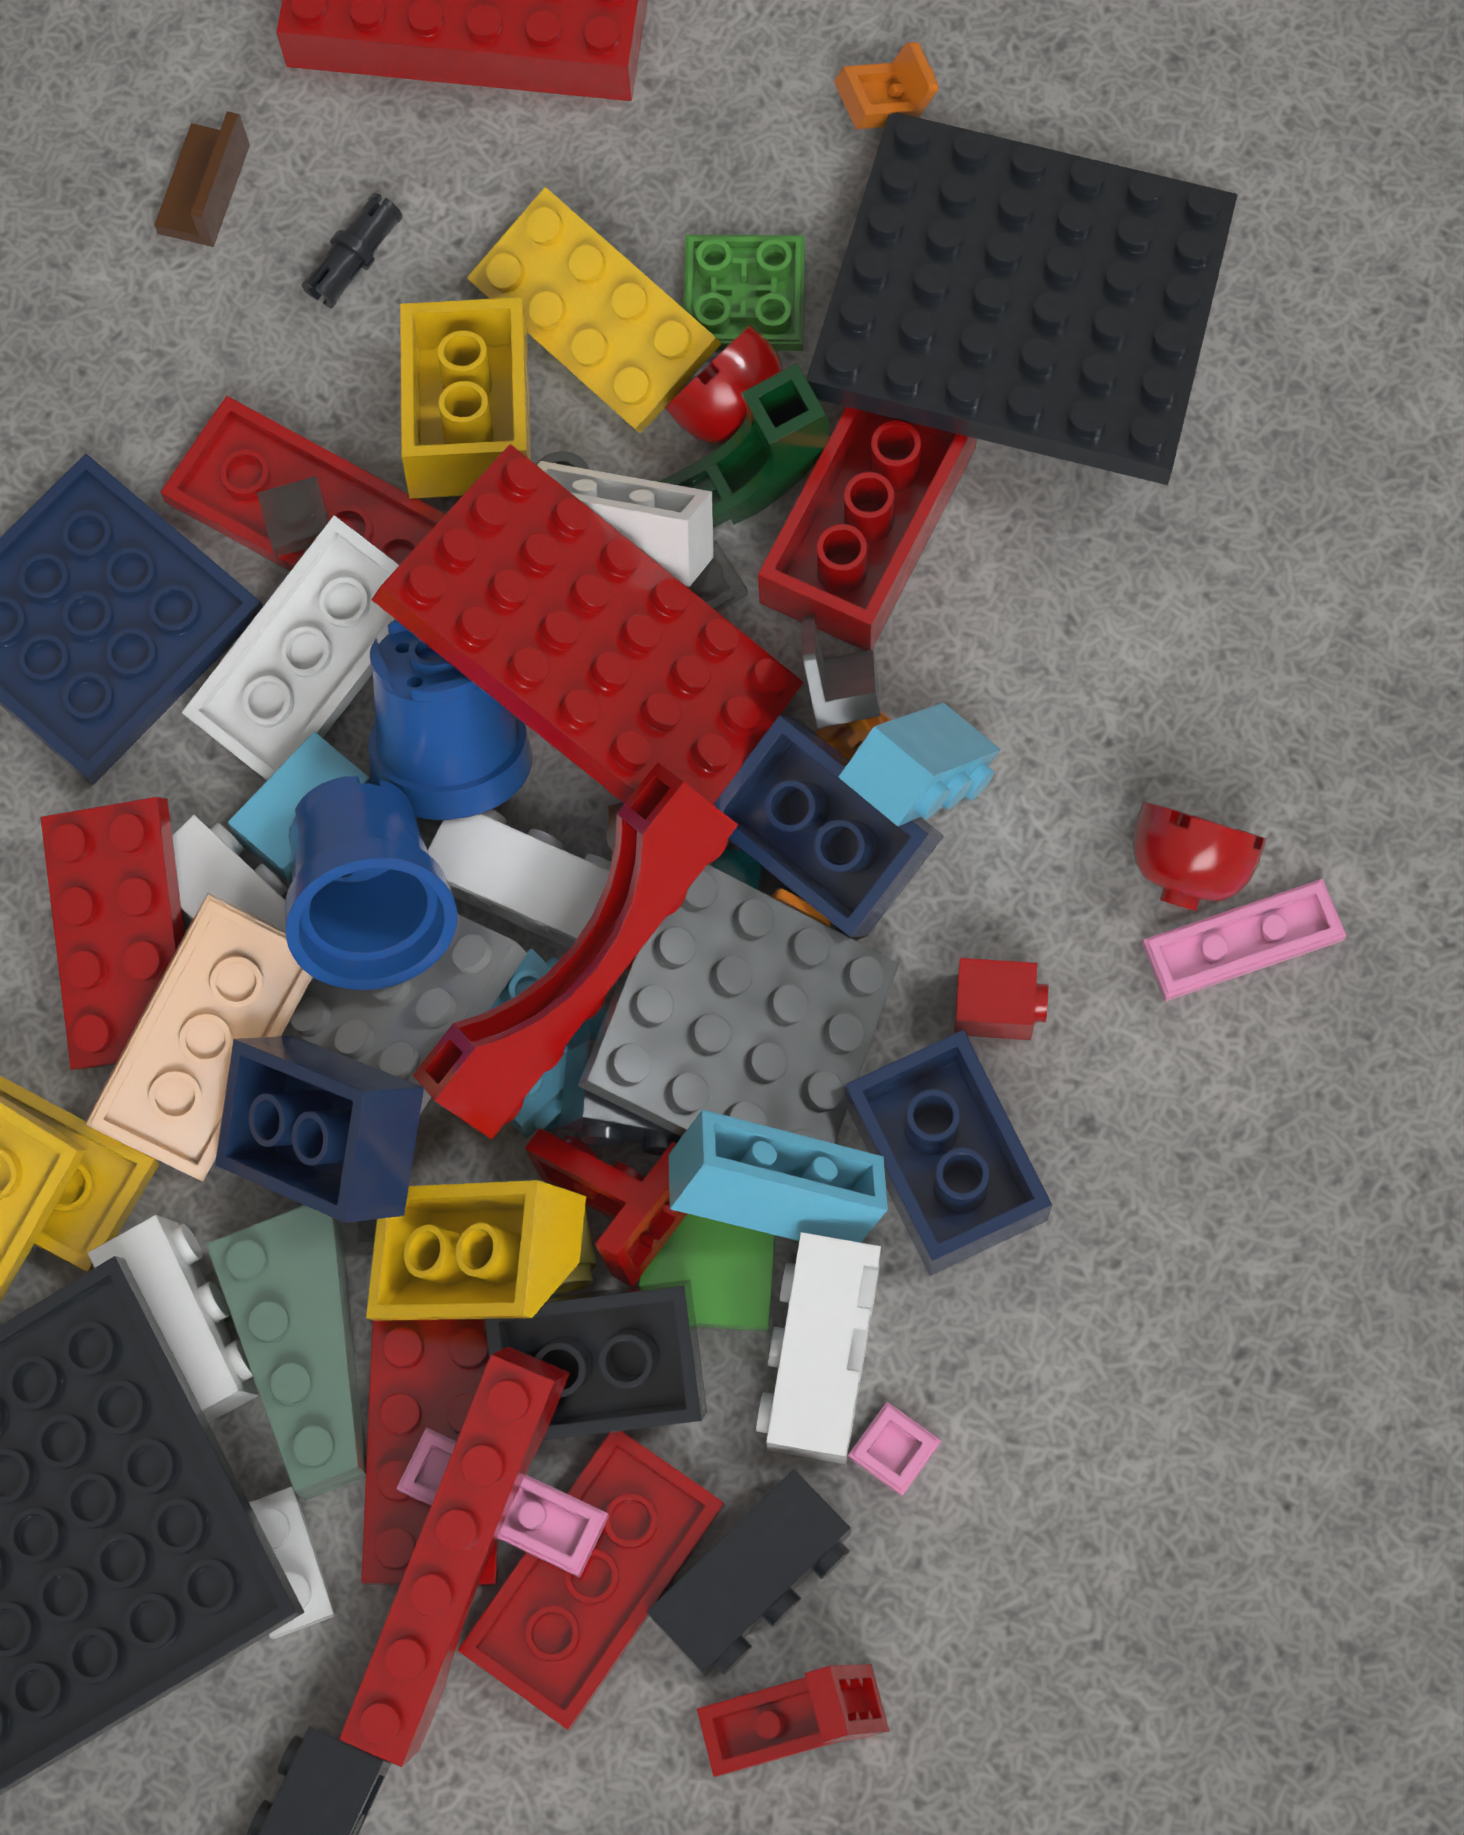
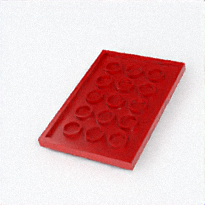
(586, 635)

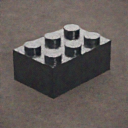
(626, 1355)

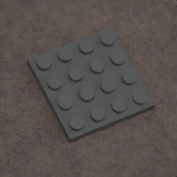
(740, 1016)

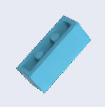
(921, 764)
(775, 1180)

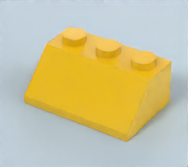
(475, 1251)

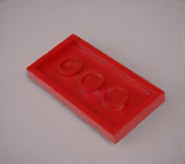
(111, 919)
(418, 1379)
(563, 1633)

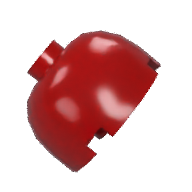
(713, 402)
(1193, 856)

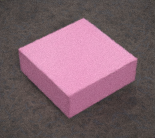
(894, 1449)

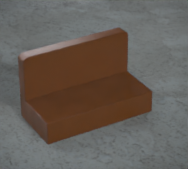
(203, 182)

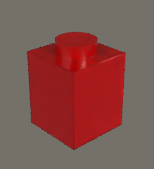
(999, 999)

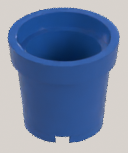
(441, 733)
(363, 889)

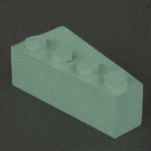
(296, 1329)

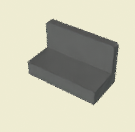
(839, 686)

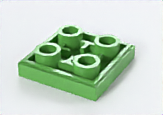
(747, 283)
(726, 1268)

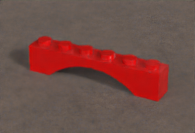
(497, 1057)
(451, 1554)

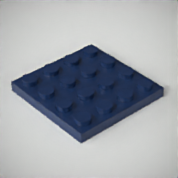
(106, 618)

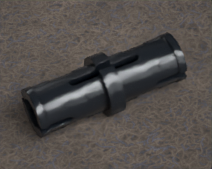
(352, 250)

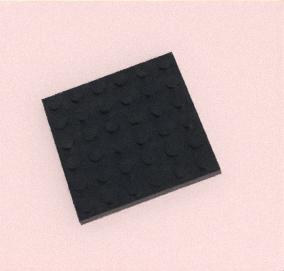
(1024, 297)
(117, 1526)

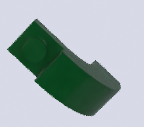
(767, 454)

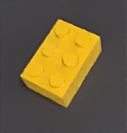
(461, 391)

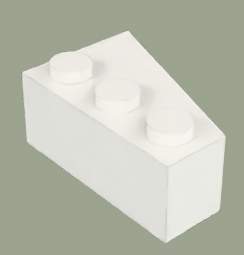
(820, 1348)

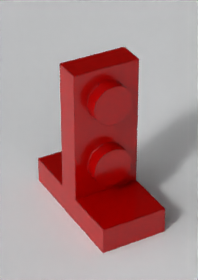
(636, 1204)
(793, 1718)

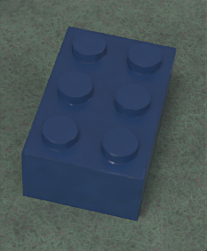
(820, 831)
(319, 1127)
(947, 1152)

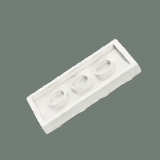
(299, 654)

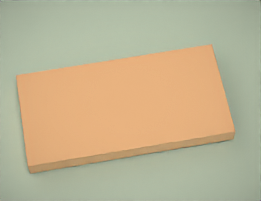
(172, 1076)

